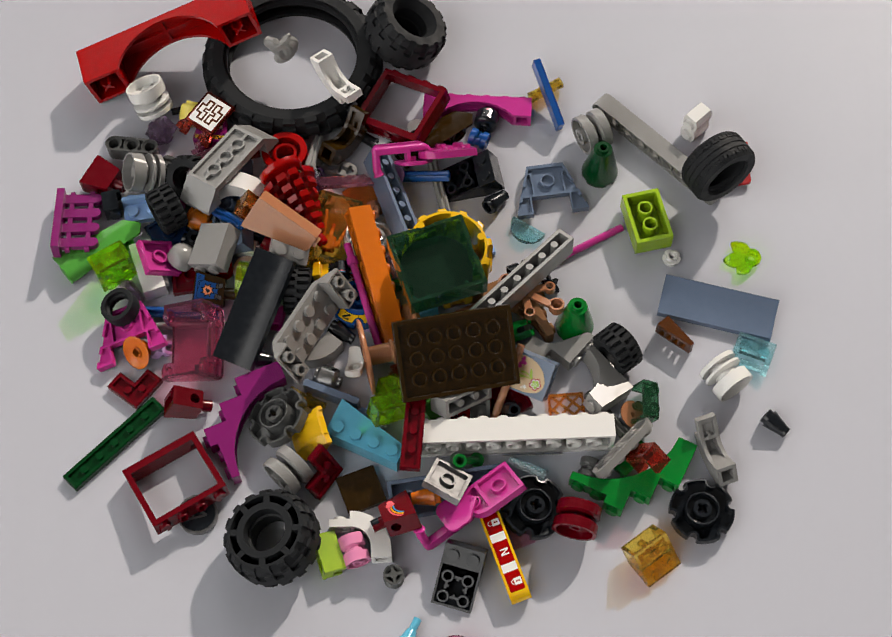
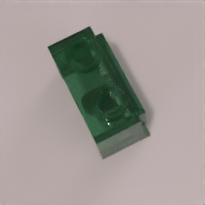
(650, 401)

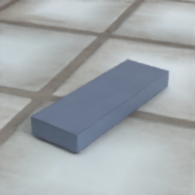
(330, 394)

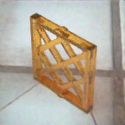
(566, 395)

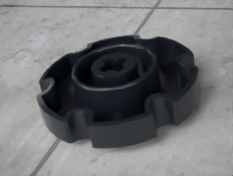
(520, 512)
(701, 526)

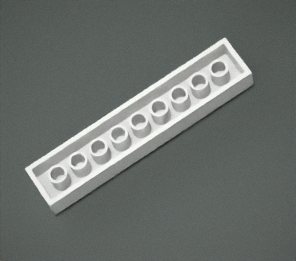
(519, 434)

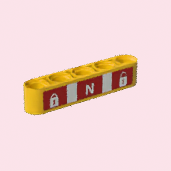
(505, 558)

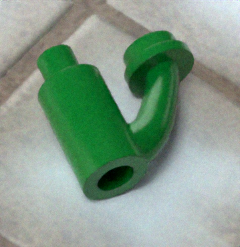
(459, 460)

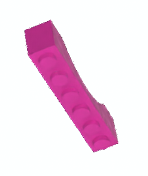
(512, 109)

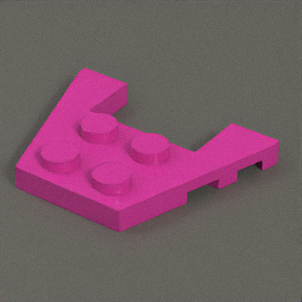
(115, 336)

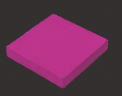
(154, 258)

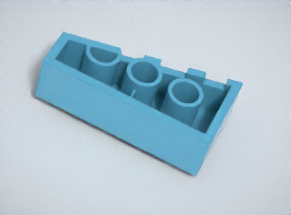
(359, 435)

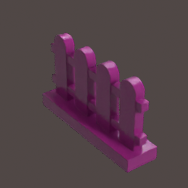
(62, 229)

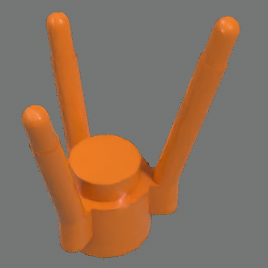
(332, 243)

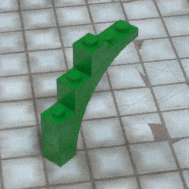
(639, 486)

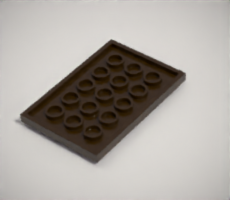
(455, 353)

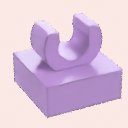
(162, 351)

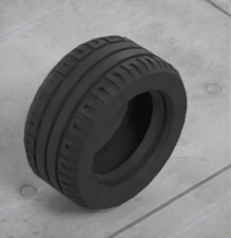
(718, 166)

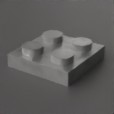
(447, 481)

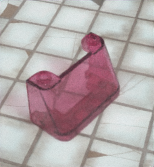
(195, 336)

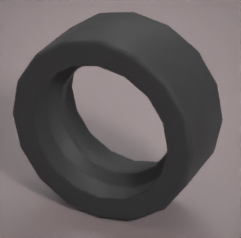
(112, 299)

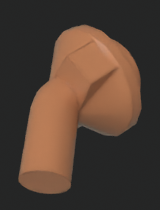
(376, 207)

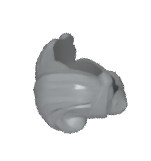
(283, 48)

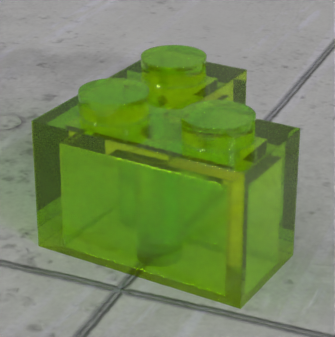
(387, 402)

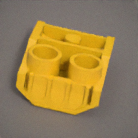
(312, 434)

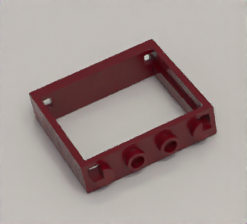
(427, 123)
(162, 458)

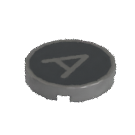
(201, 521)

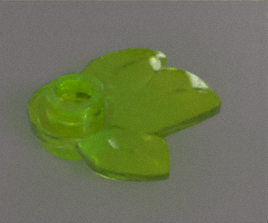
(740, 258)

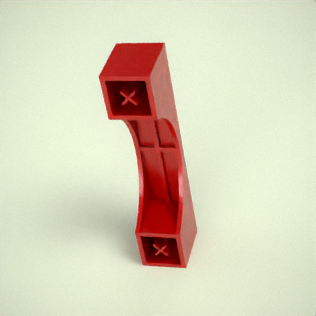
(115, 61)

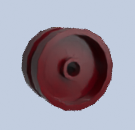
(577, 518)

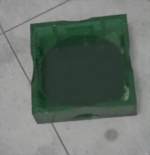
(436, 264)

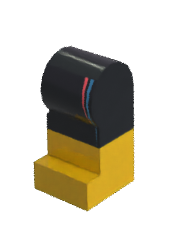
(321, 269)

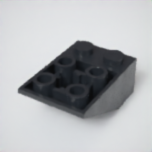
(474, 177)
(459, 575)

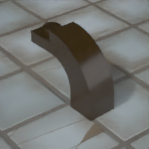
(347, 141)

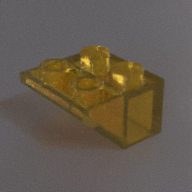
(651, 555)

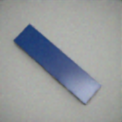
(548, 95)

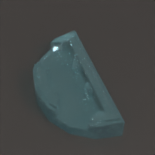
(524, 232)

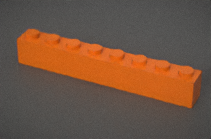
(374, 269)

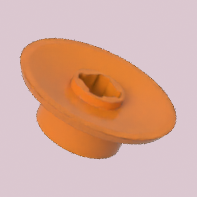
(136, 352)

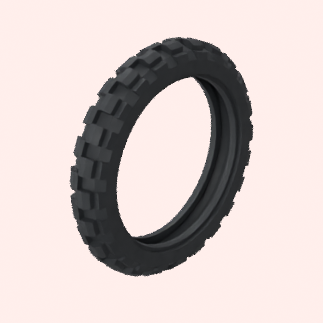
(304, 121)

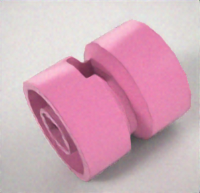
(353, 547)

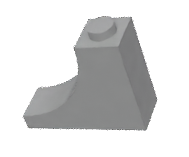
(608, 384)

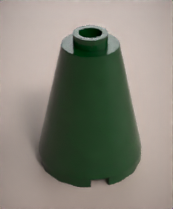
(600, 166)

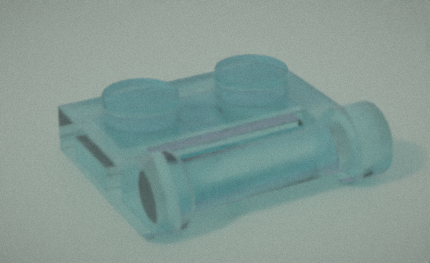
(756, 349)

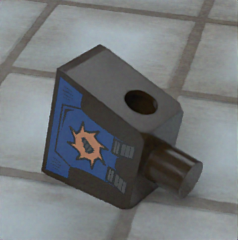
(212, 289)

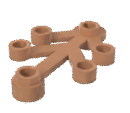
(555, 305)

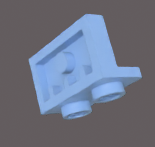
(136, 209)

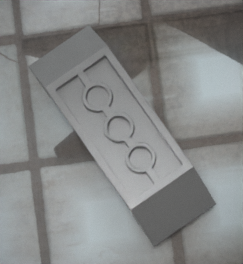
(222, 164)
(310, 320)

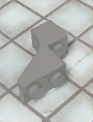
(565, 352)

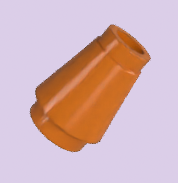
(425, 497)

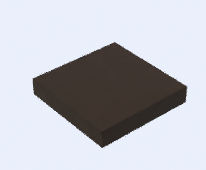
(361, 490)

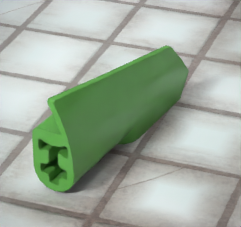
(75, 265)

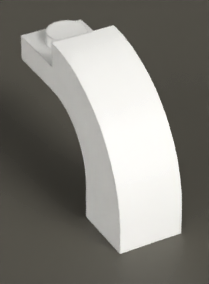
(333, 78)
(240, 184)
(380, 541)

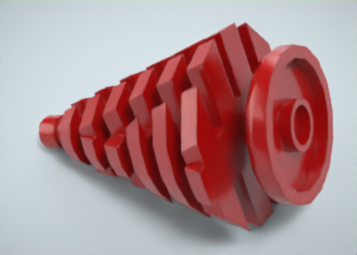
(295, 189)

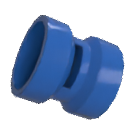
(479, 138)

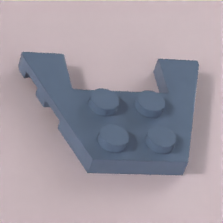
(549, 182)

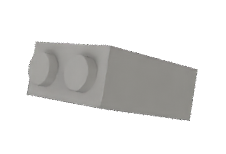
(214, 247)

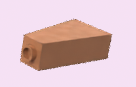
(281, 223)

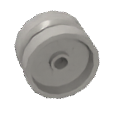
(591, 129)
(288, 469)

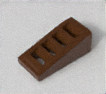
(672, 332)

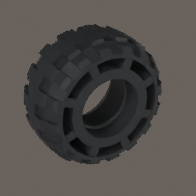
(405, 32)
(289, 555)

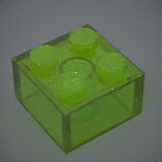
(112, 265)

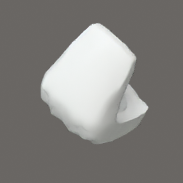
(355, 362)

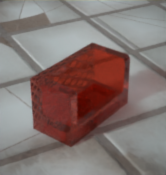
(647, 456)

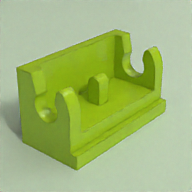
(330, 556)

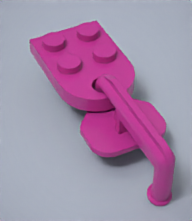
(425, 153)
(478, 501)

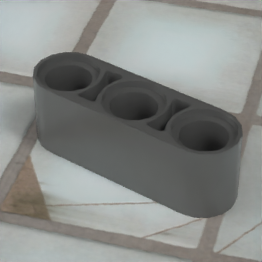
(125, 144)

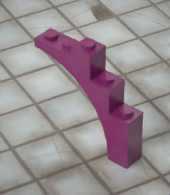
(234, 413)

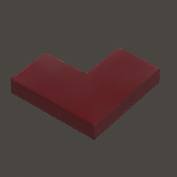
(135, 393)
(327, 471)

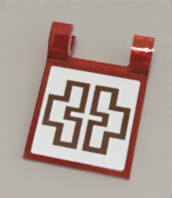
(206, 117)

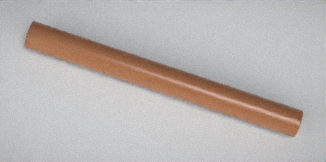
(504, 389)

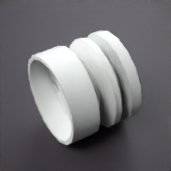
(149, 97)
(724, 372)

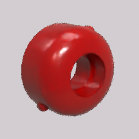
(288, 145)

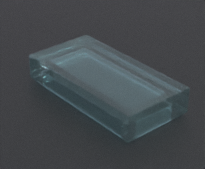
(528, 467)

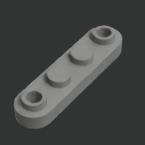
(626, 444)

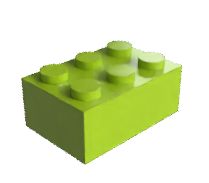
(646, 221)

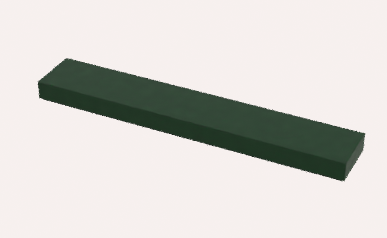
(114, 444)

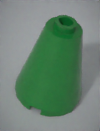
(574, 319)

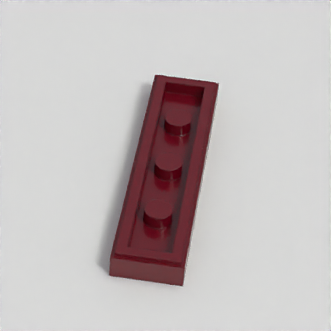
(413, 436)

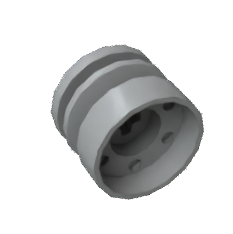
(143, 172)

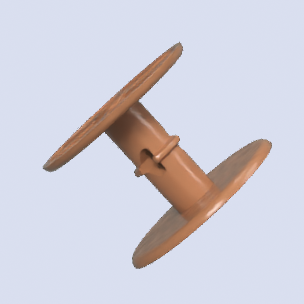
(376, 354)

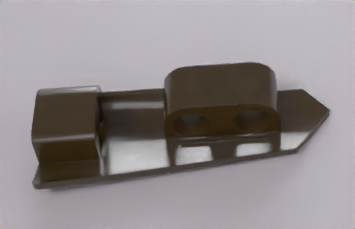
(446, 131)

